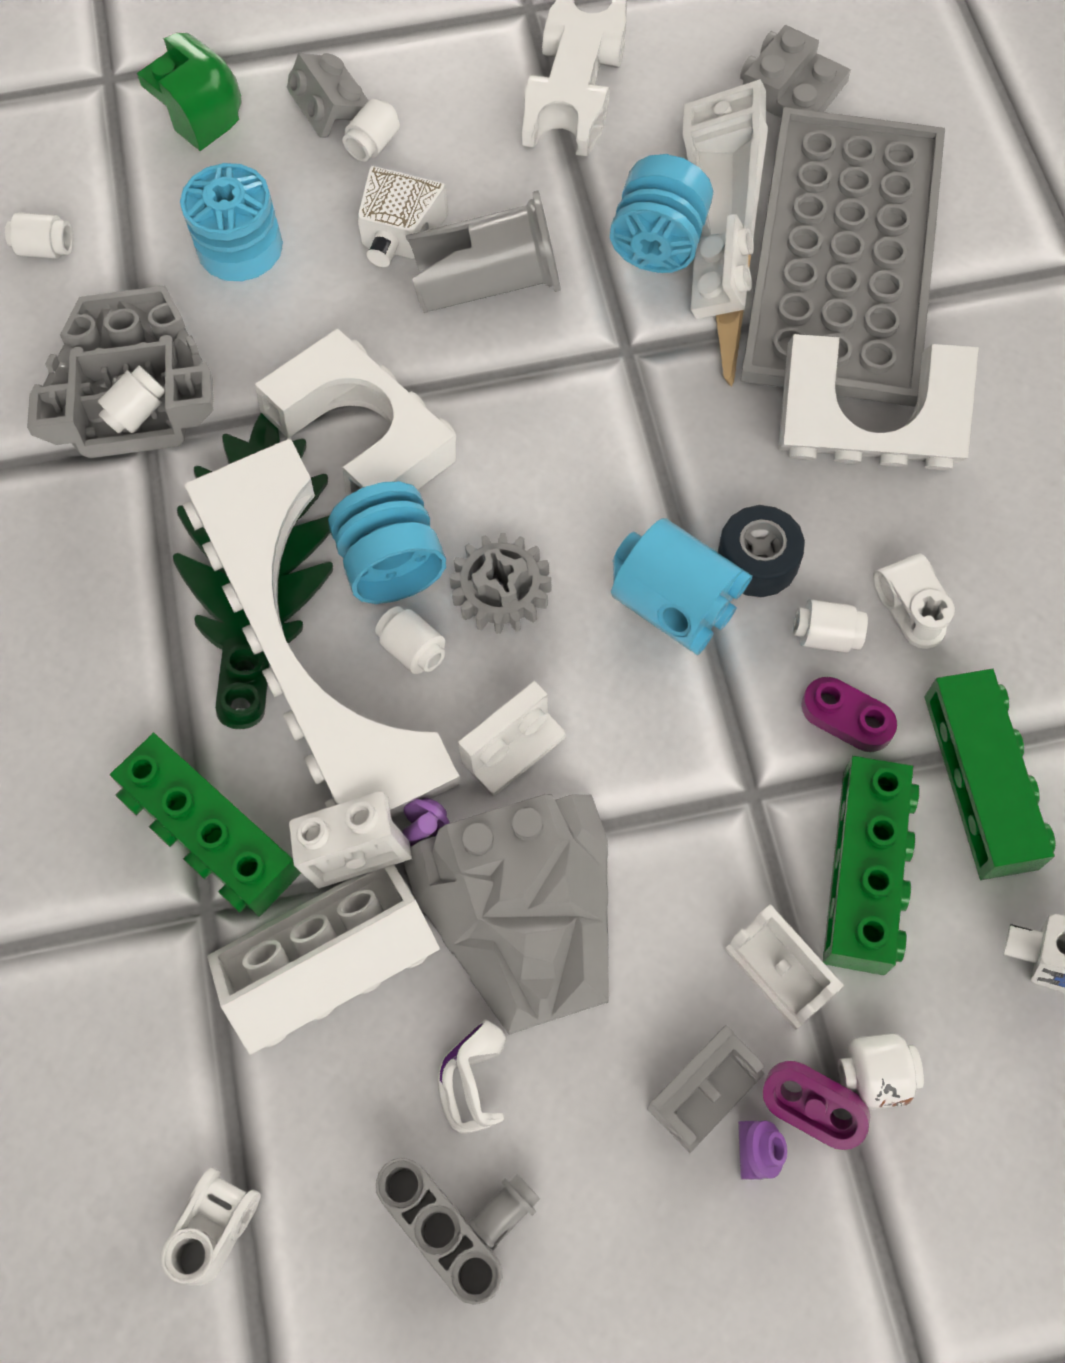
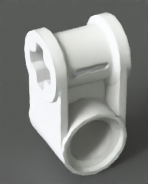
(915, 600)
(211, 1225)

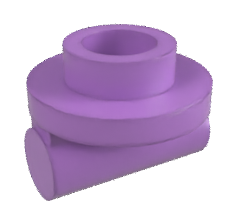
(426, 819)
(761, 1150)

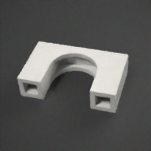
(341, 374)
(934, 433)

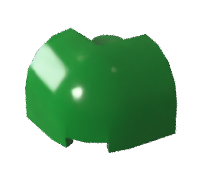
(195, 88)

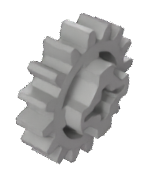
(484, 594)

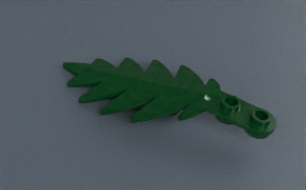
(236, 686)

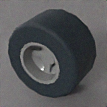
(762, 533)

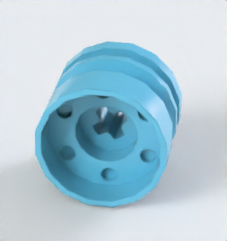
(661, 213)
(232, 221)
(386, 542)

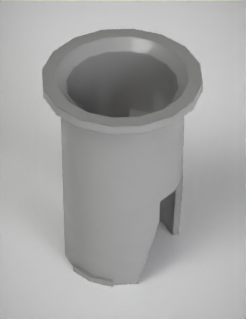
(484, 257)

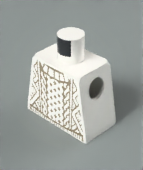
(397, 207)

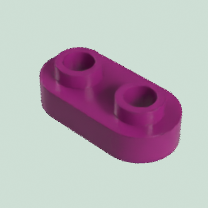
(848, 715)
(814, 1105)

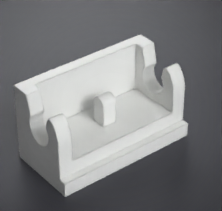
(783, 967)

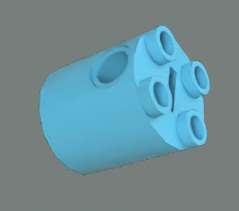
(677, 583)

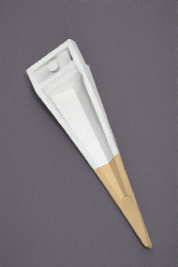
(728, 143)

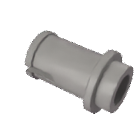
(504, 1211)

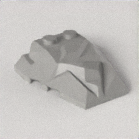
(100, 344)
(522, 905)

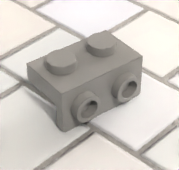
(324, 90)

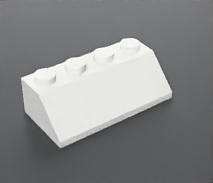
(319, 956)

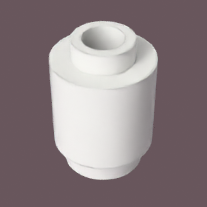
(371, 130)
(39, 235)
(131, 400)
(830, 626)
(410, 640)

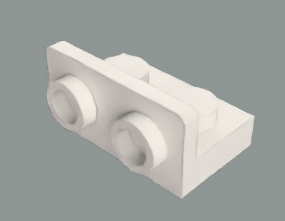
(722, 271)
(511, 740)
(347, 840)

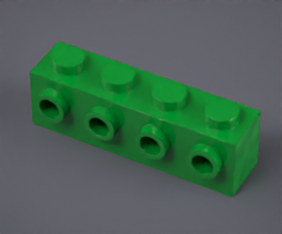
(205, 824)
(870, 865)

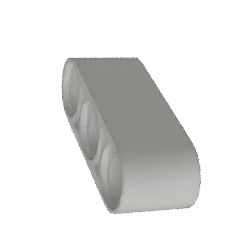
(413, 1218)

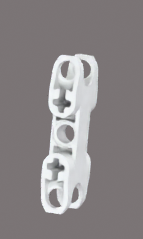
(570, 95)

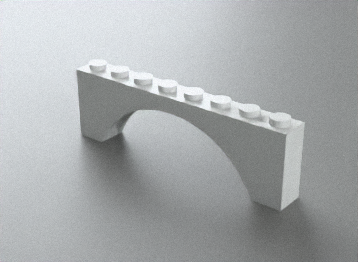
(248, 518)

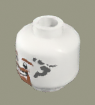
(882, 1070)

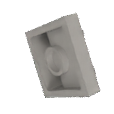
(795, 72)

